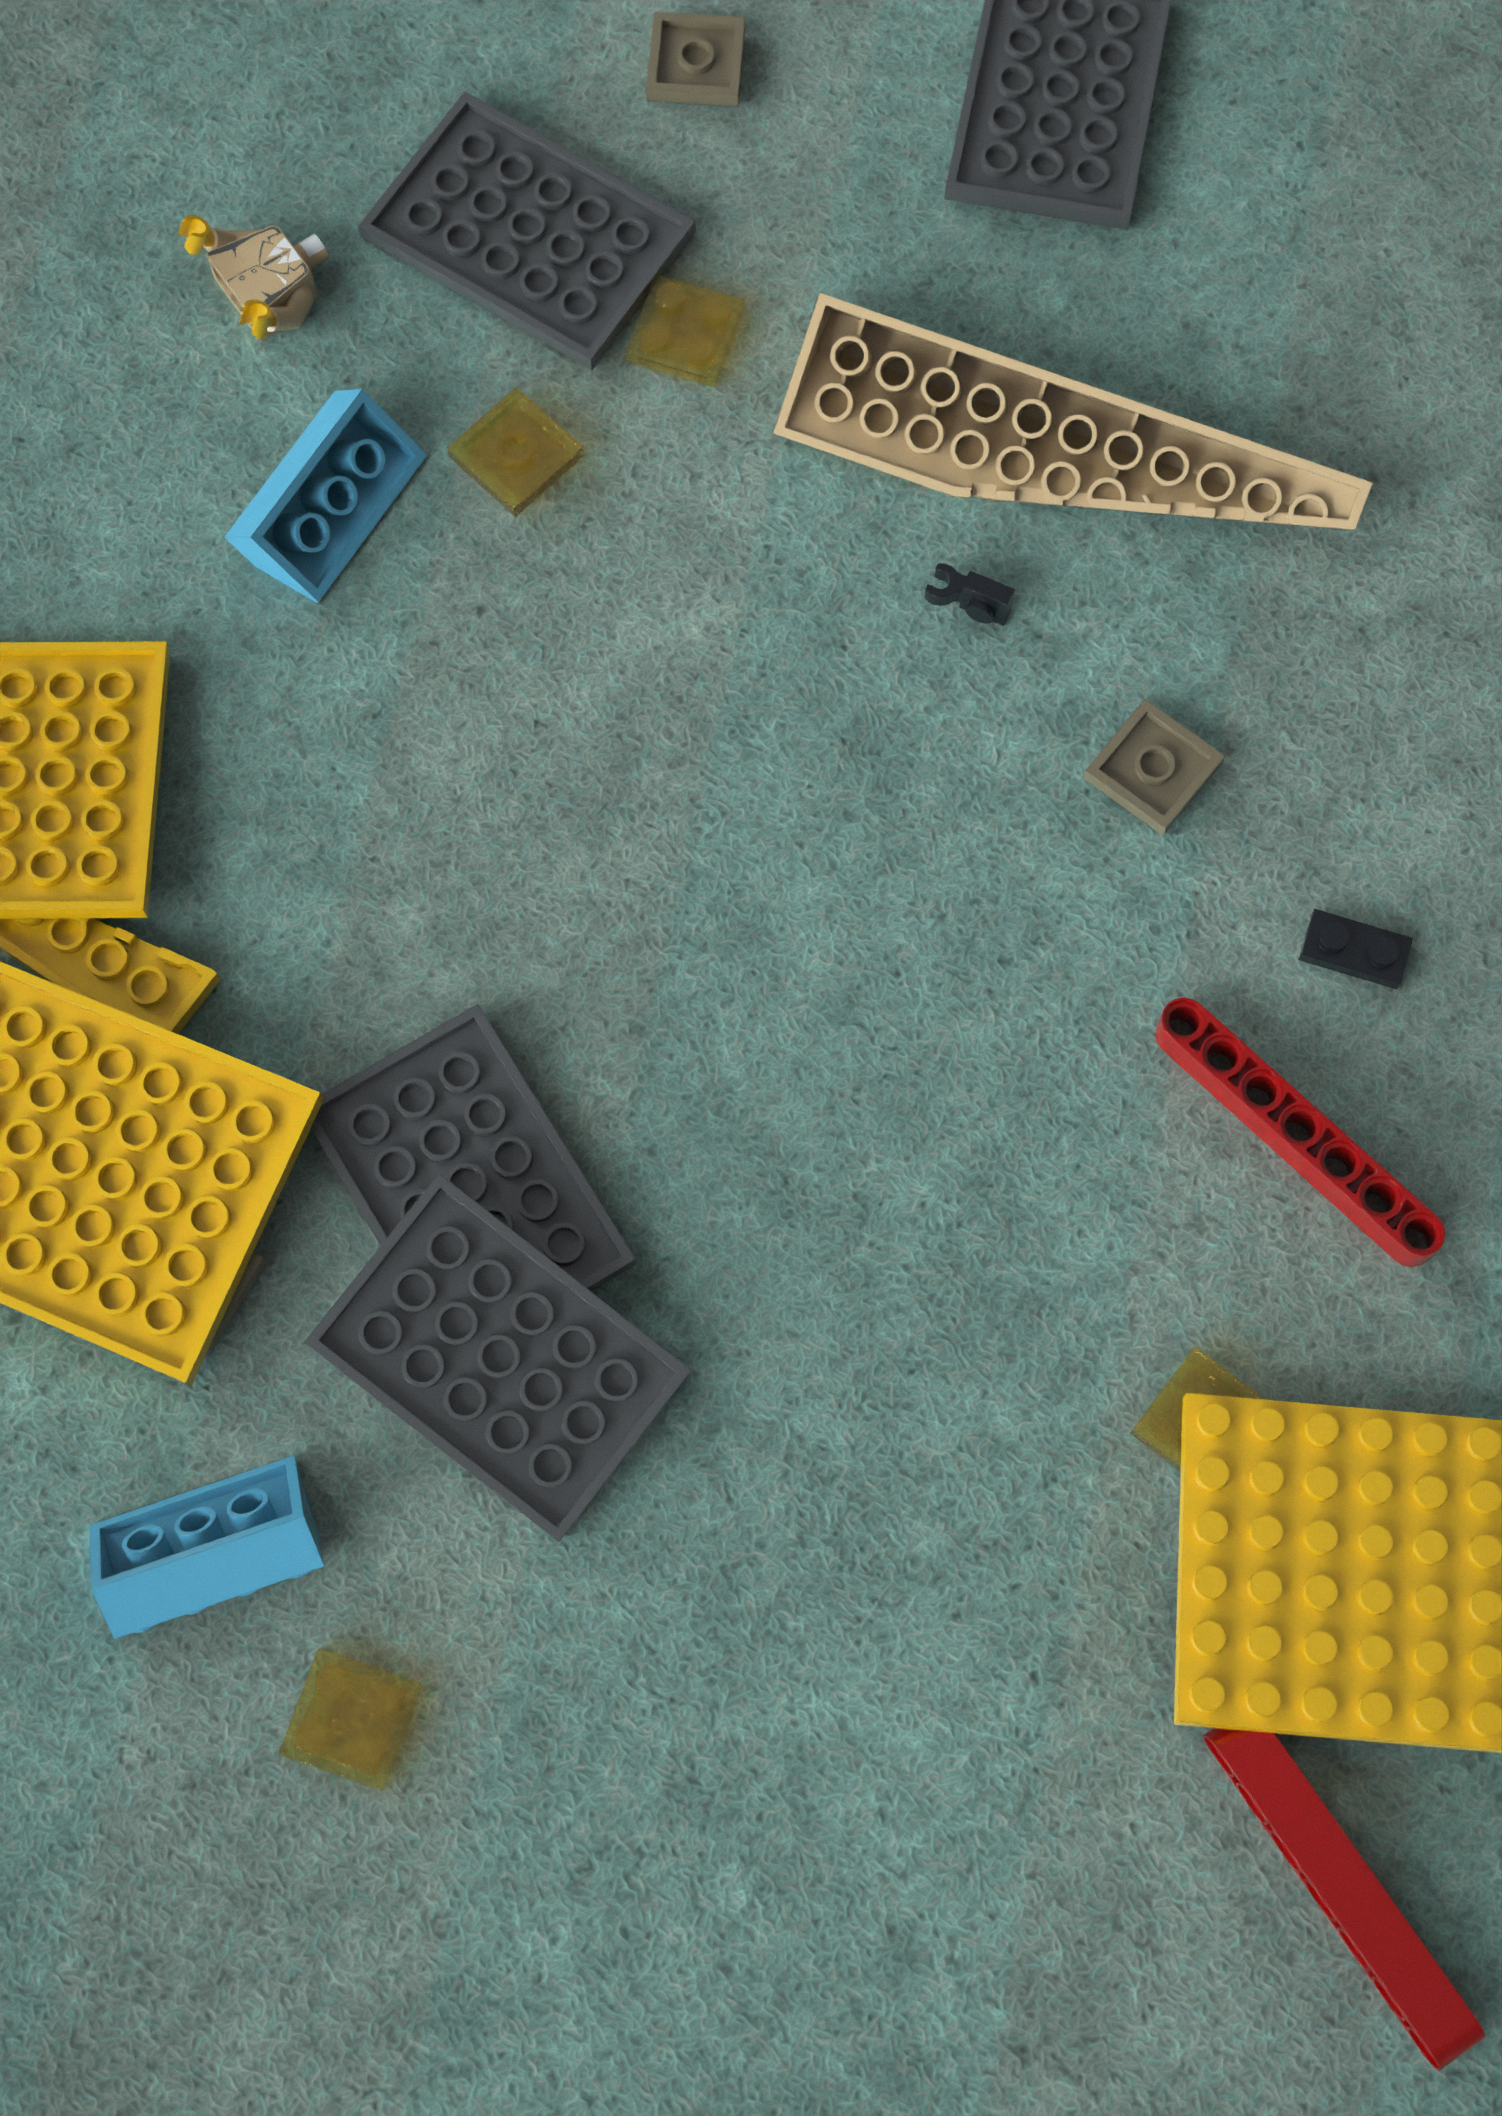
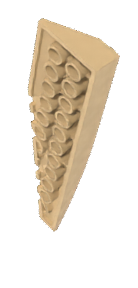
(1031, 436)

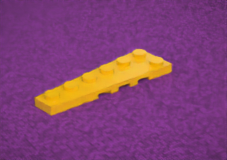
(111, 967)

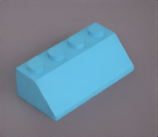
(327, 494)
(203, 1547)

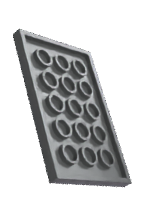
(1058, 107)
(527, 229)
(466, 1113)
(498, 1357)

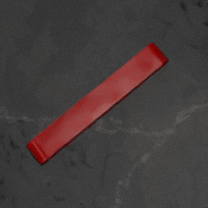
(1306, 1156)
(1348, 1893)

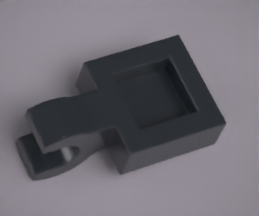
(978, 595)

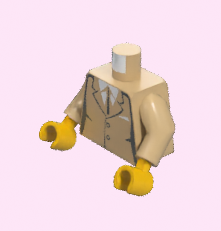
(259, 272)

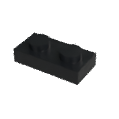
(1355, 949)

